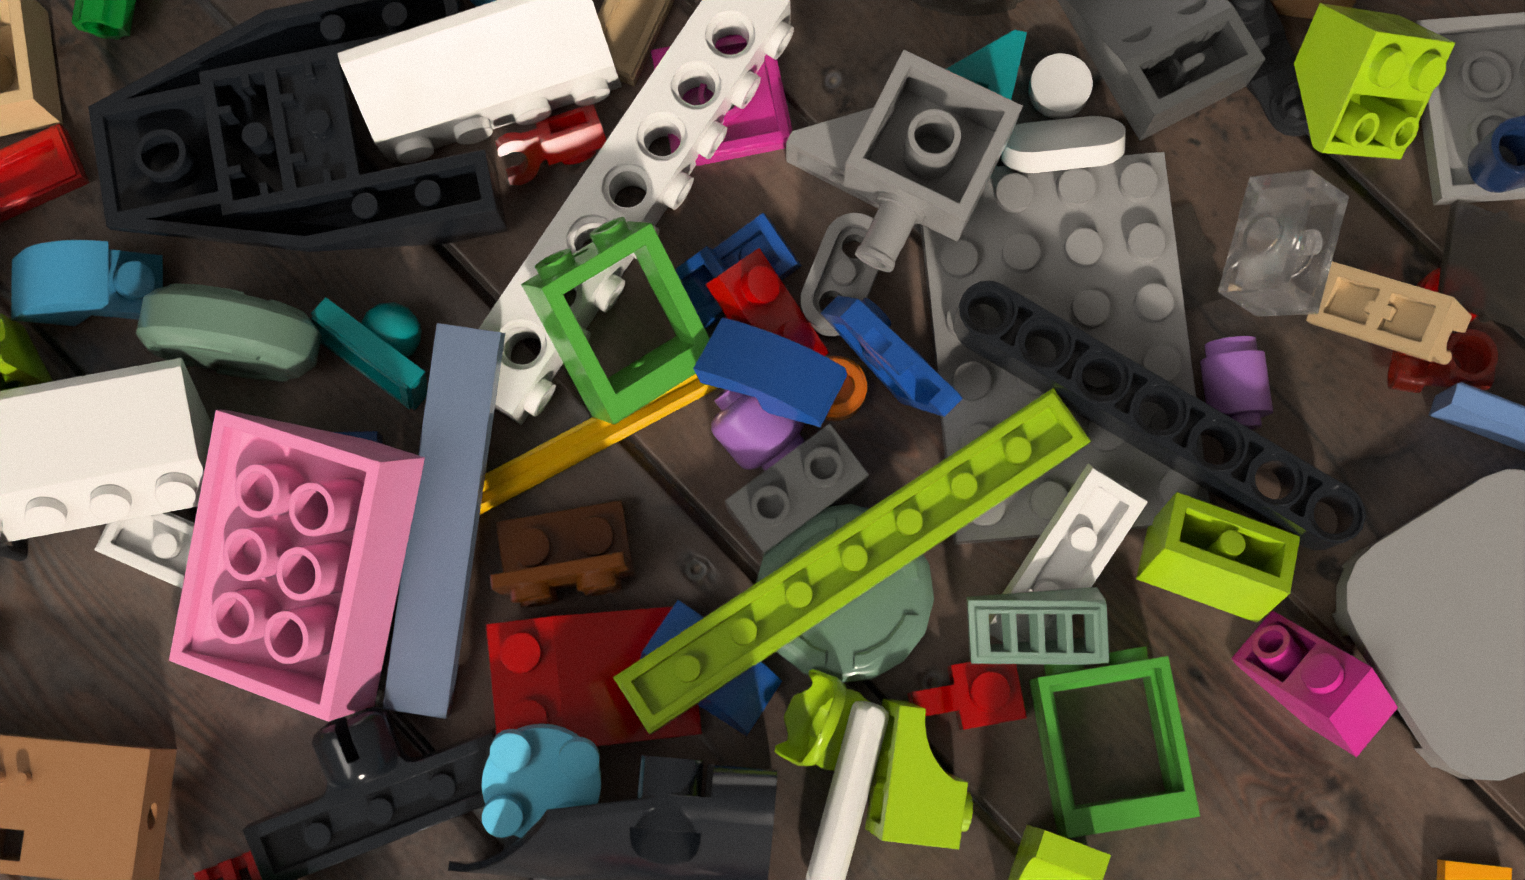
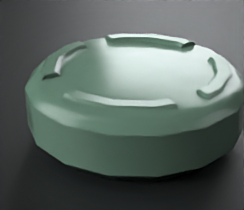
(228, 332)
(871, 630)

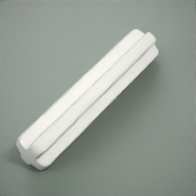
(848, 792)

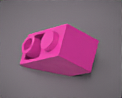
(1317, 682)

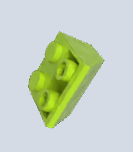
(1367, 80)

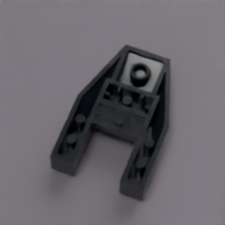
(263, 146)

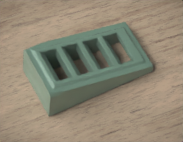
(1063, 651)

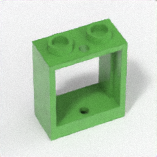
(652, 374)
(1179, 797)

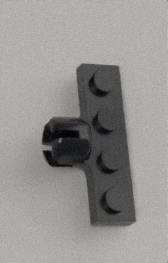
(369, 797)

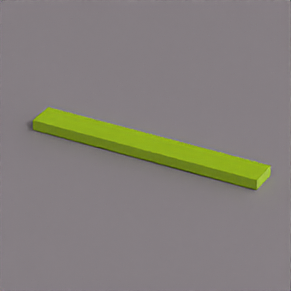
(850, 561)

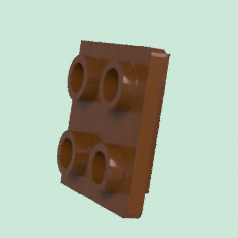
(563, 552)

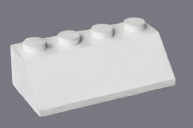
(478, 73)
(100, 449)

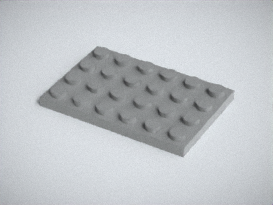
(1100, 257)

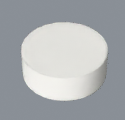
(1060, 86)

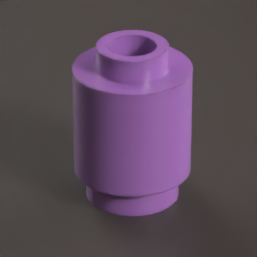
(1237, 380)

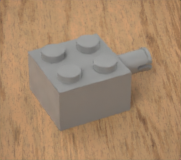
(925, 155)

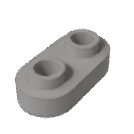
(835, 273)

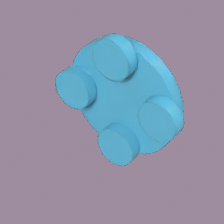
(535, 772)

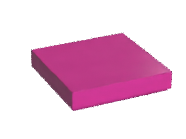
(750, 131)

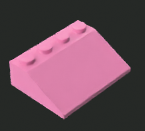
(296, 562)

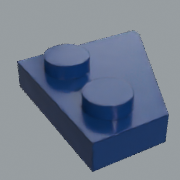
(889, 357)

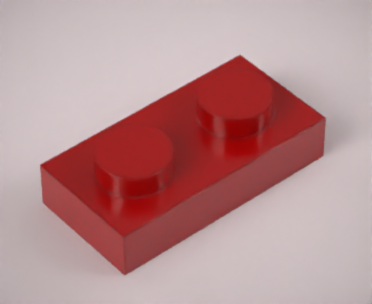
(757, 297)

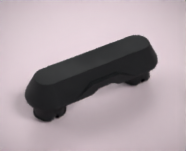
(1276, 80)

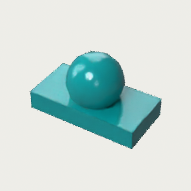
(377, 346)

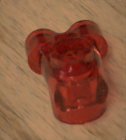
(1473, 350)

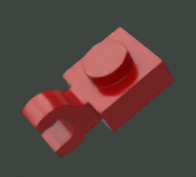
(560, 138)
(978, 695)

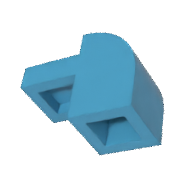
(79, 279)

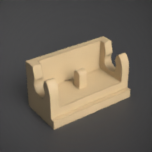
(1390, 313)

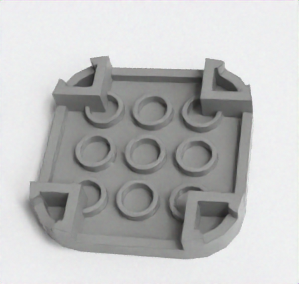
(1445, 625)

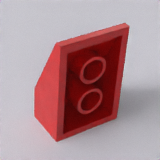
(564, 674)

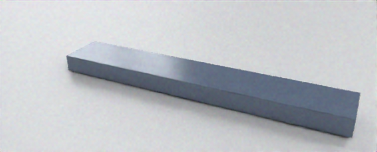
(444, 521)

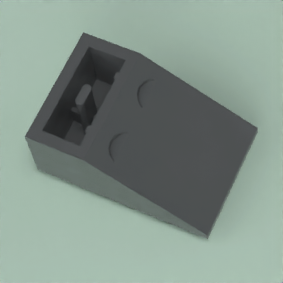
(1165, 55)

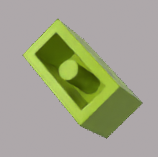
(1218, 557)

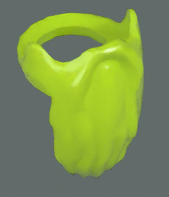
(817, 722)

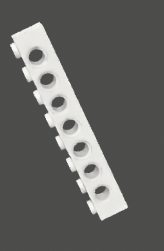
(626, 163)

